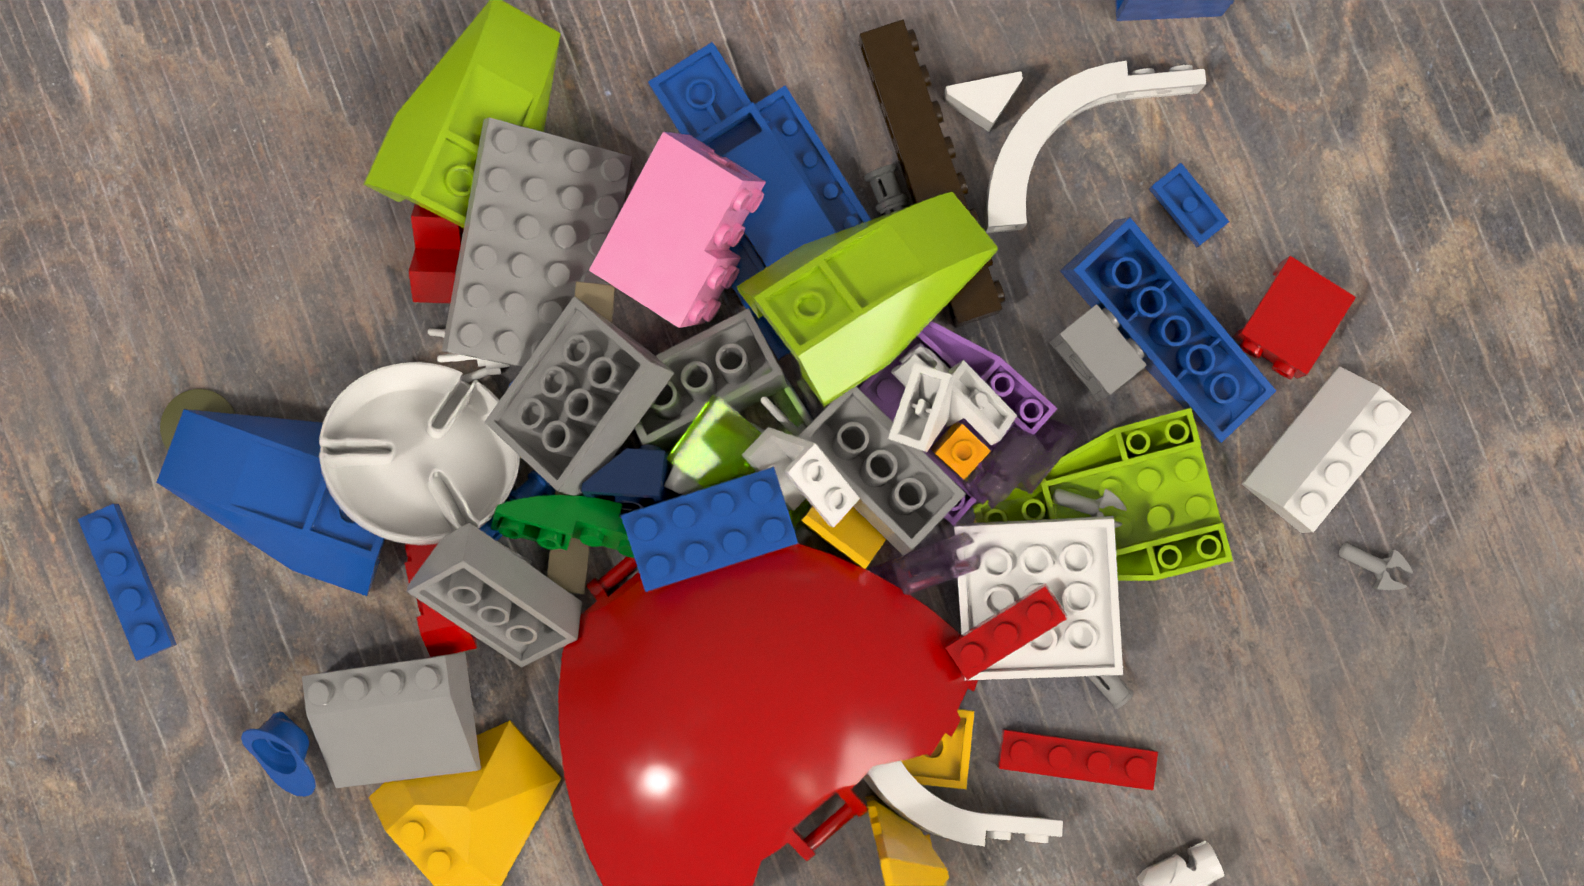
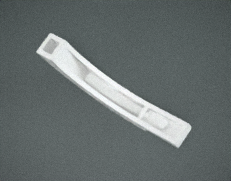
(1093, 87)
(921, 808)

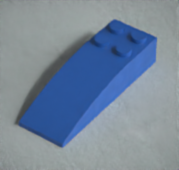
(1171, 325)

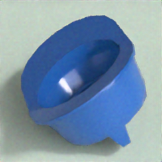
(281, 751)

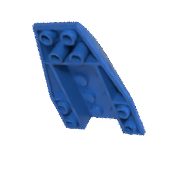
(270, 490)

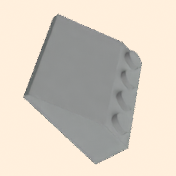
(578, 398)
(394, 720)

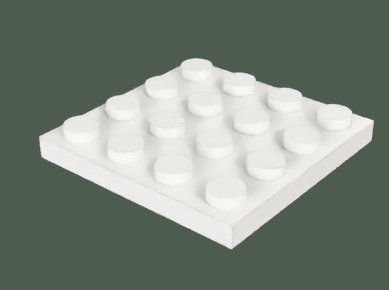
(1081, 571)

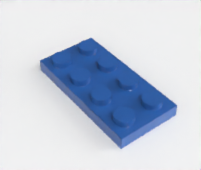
(709, 529)

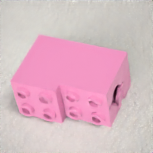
(678, 231)

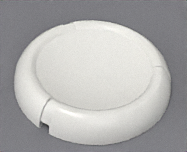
(414, 454)

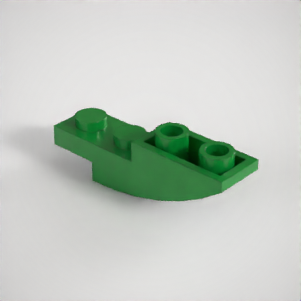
(557, 518)

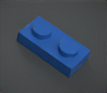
(1188, 205)

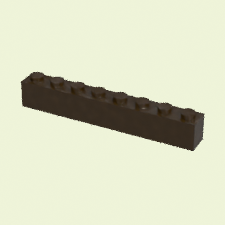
(921, 147)

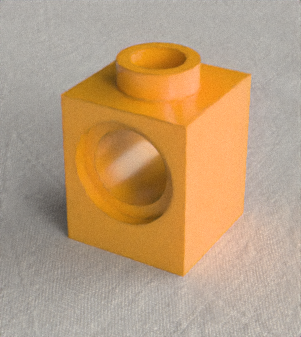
(960, 450)

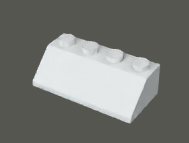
(1326, 449)

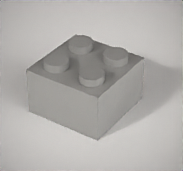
(1099, 352)

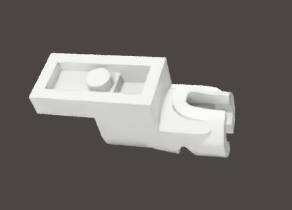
(969, 396)
(1200, 871)

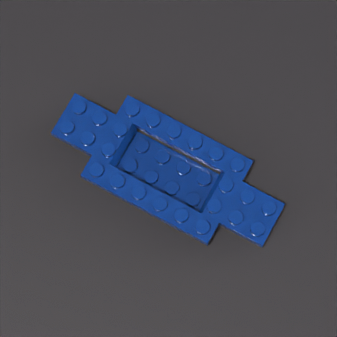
(775, 142)

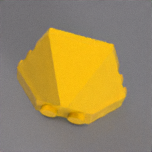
(472, 822)
(903, 849)

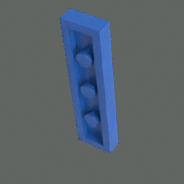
(127, 581)

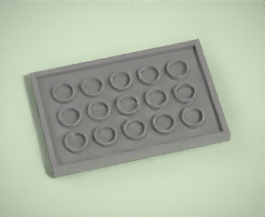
(528, 237)

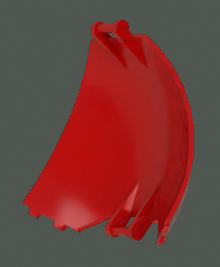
(739, 707)

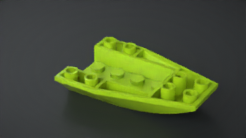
(494, 71)
(868, 290)
(1160, 479)

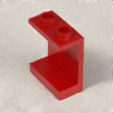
(1294, 319)

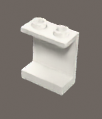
(802, 474)

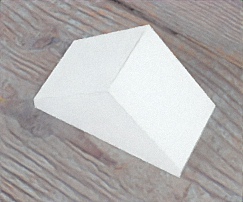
(983, 98)
(922, 408)

